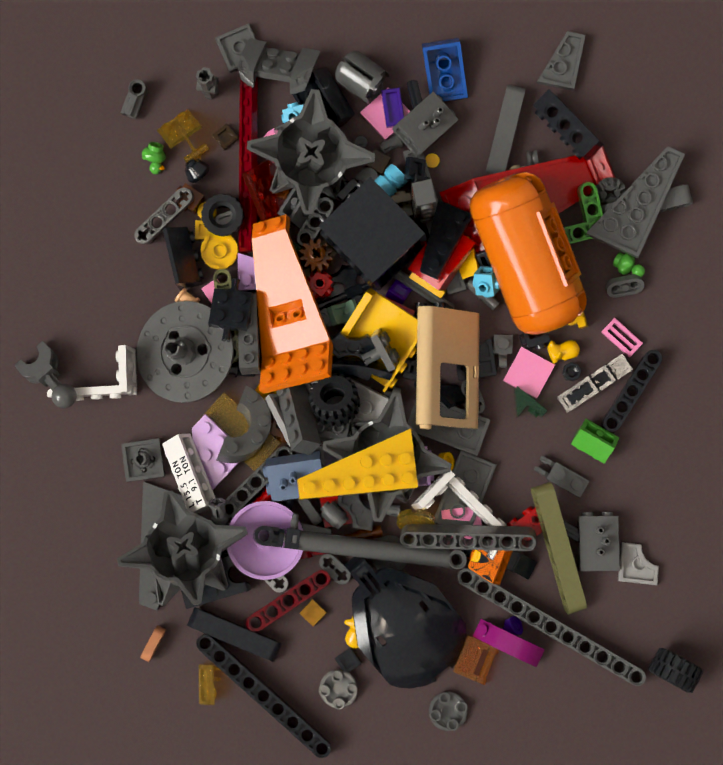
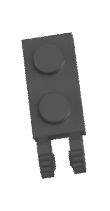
(563, 477)

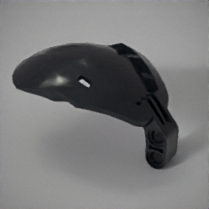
(416, 640)

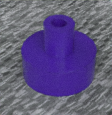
(513, 626)

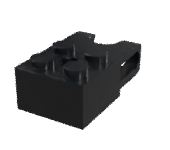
(212, 594)

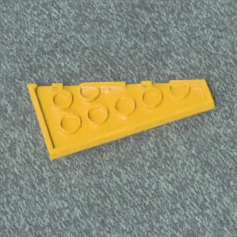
(375, 469)

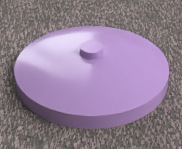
(260, 560)

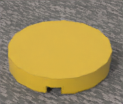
(219, 251)

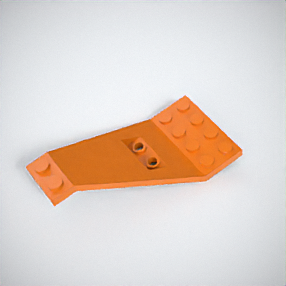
(291, 327)

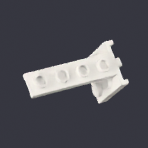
(125, 375)
(457, 485)

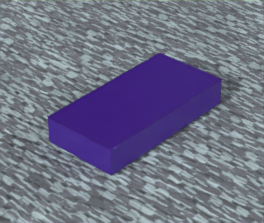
(392, 106)

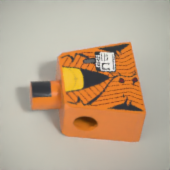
(489, 563)

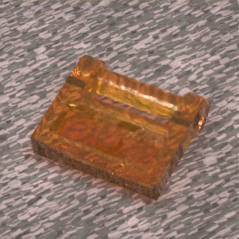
(469, 659)

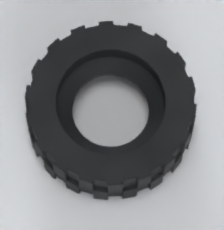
(222, 200)

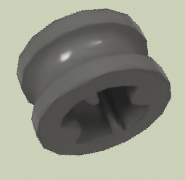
(532, 157)

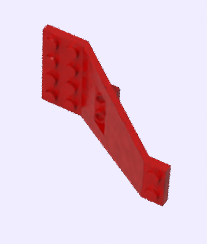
(559, 176)

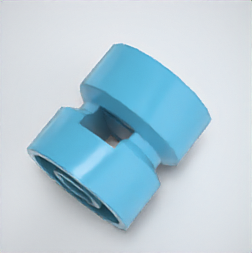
(393, 179)

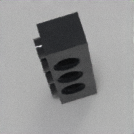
(590, 143)

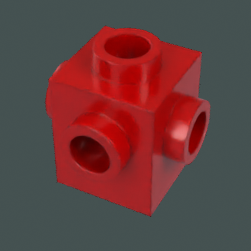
(324, 290)

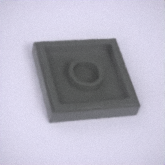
(232, 44)

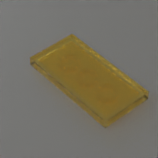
(235, 424)

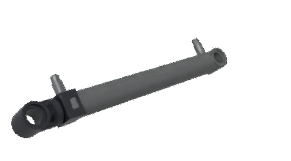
(357, 547)

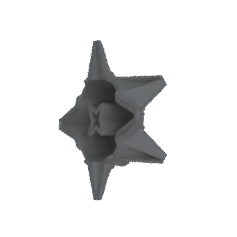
(310, 154)
(368, 433)
(183, 552)

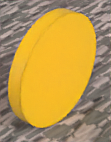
(432, 160)

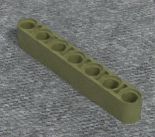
(558, 548)

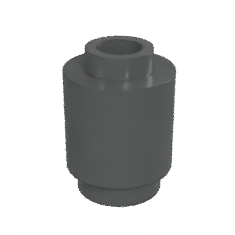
(333, 514)

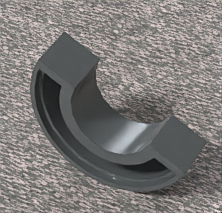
(259, 422)

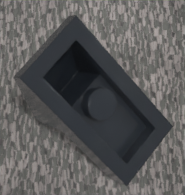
(521, 565)

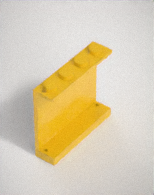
(378, 312)

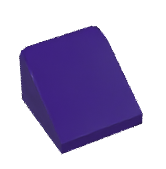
(398, 292)

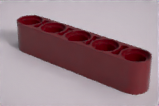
(297, 598)

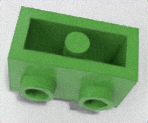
(595, 441)

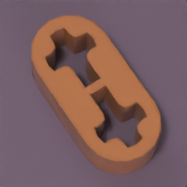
(153, 643)

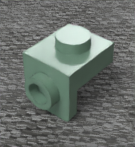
(341, 313)

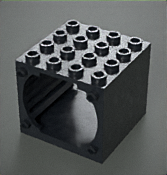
(373, 234)

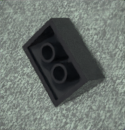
(333, 99)
(183, 257)

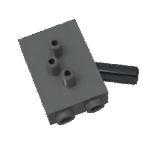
(425, 122)
(596, 541)

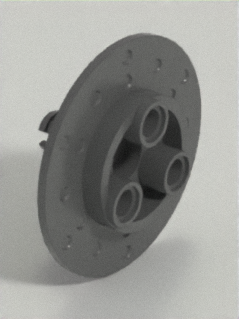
(161, 354)

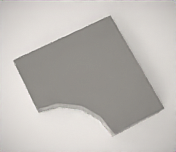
(635, 566)

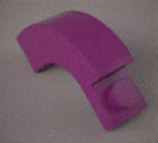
(508, 643)

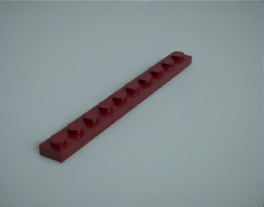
(247, 160)

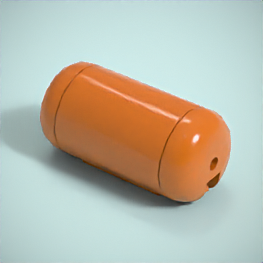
(529, 253)

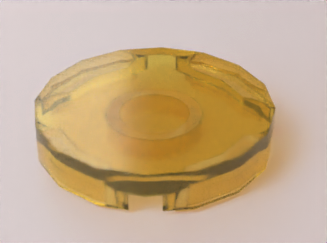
(419, 517)

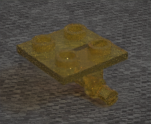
(180, 129)

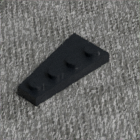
(445, 233)

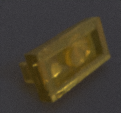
(207, 692)

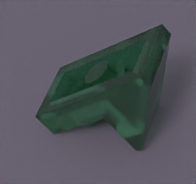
(522, 400)

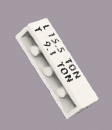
(189, 472)

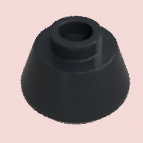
(196, 170)

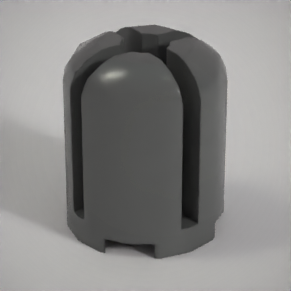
(361, 75)

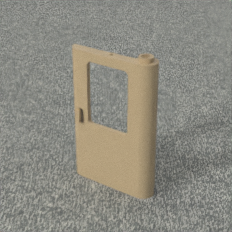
(447, 338)

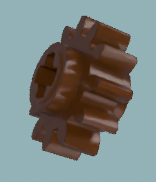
(318, 262)

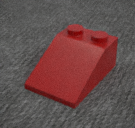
(455, 262)

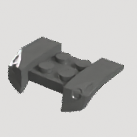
(277, 64)

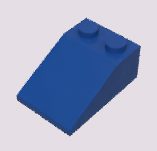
(445, 69)

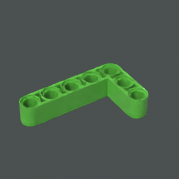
(588, 219)

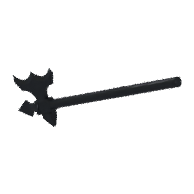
(347, 277)

